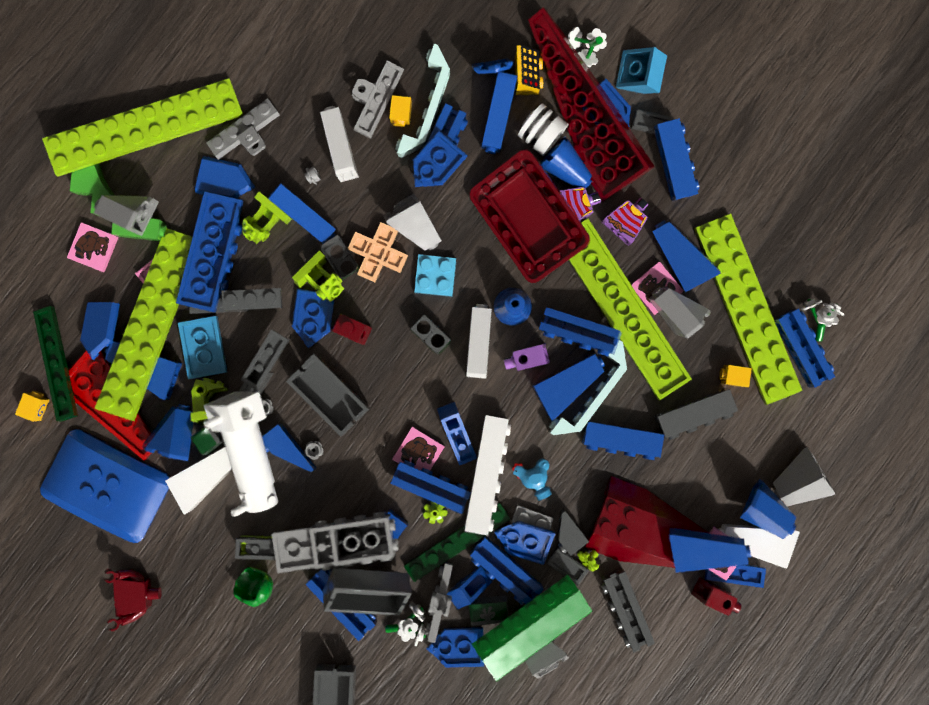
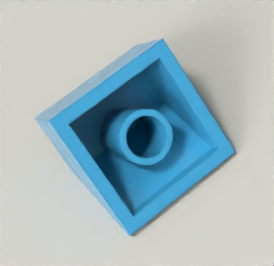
(641, 70)

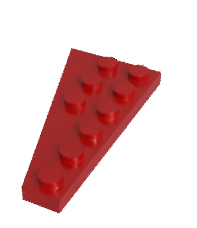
(87, 382)

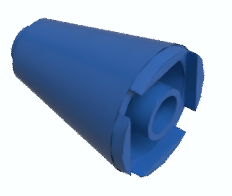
(567, 165)
(509, 314)

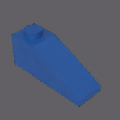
(456, 433)
(284, 446)

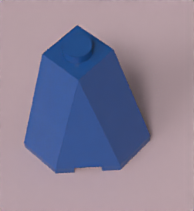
(172, 434)
(768, 511)

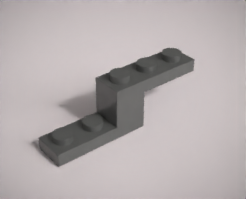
(246, 300)
(260, 369)

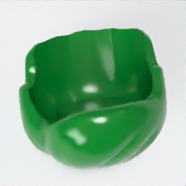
(253, 587)

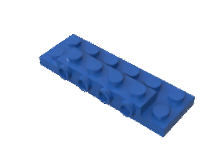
(211, 252)

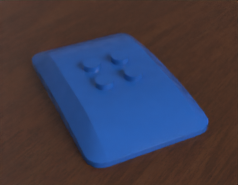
(105, 486)

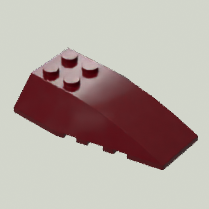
(636, 526)

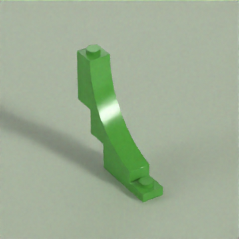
(92, 183)

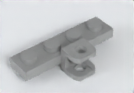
(375, 98)
(244, 131)
(440, 602)

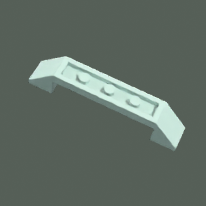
(437, 62)
(561, 426)

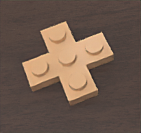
(377, 252)

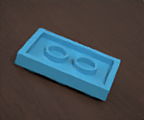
(202, 347)

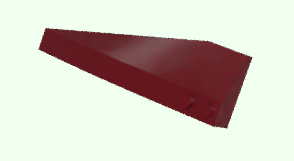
(610, 156)

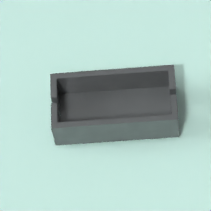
(328, 395)
(366, 591)
(334, 684)

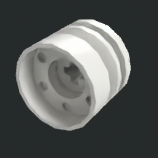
(542, 129)

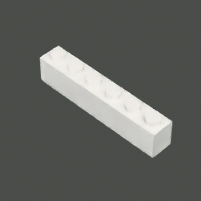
(486, 475)

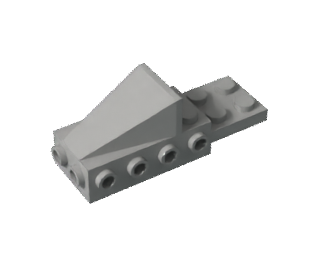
(336, 543)

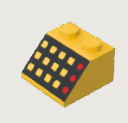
(527, 71)

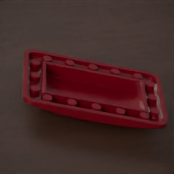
(529, 216)

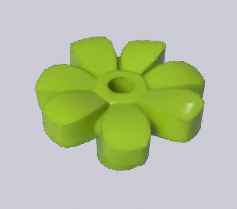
(434, 507)
(589, 560)

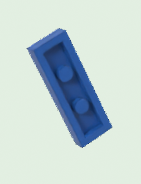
(742, 575)

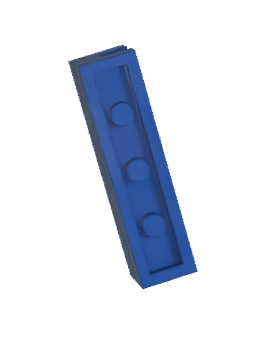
(450, 124)
(676, 160)
(581, 331)
(804, 348)
(623, 439)
(430, 487)
(505, 570)
(355, 623)

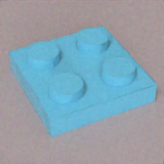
(435, 275)

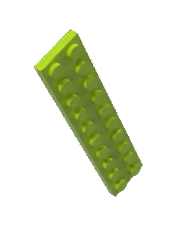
(142, 127)
(748, 310)
(629, 315)
(146, 329)

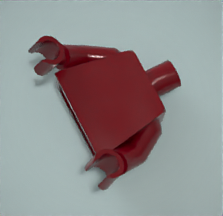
(131, 595)

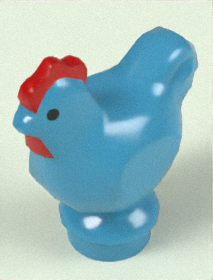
(534, 478)

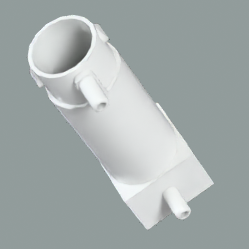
(238, 420)

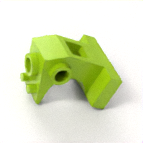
(268, 209)
(312, 272)
(200, 398)

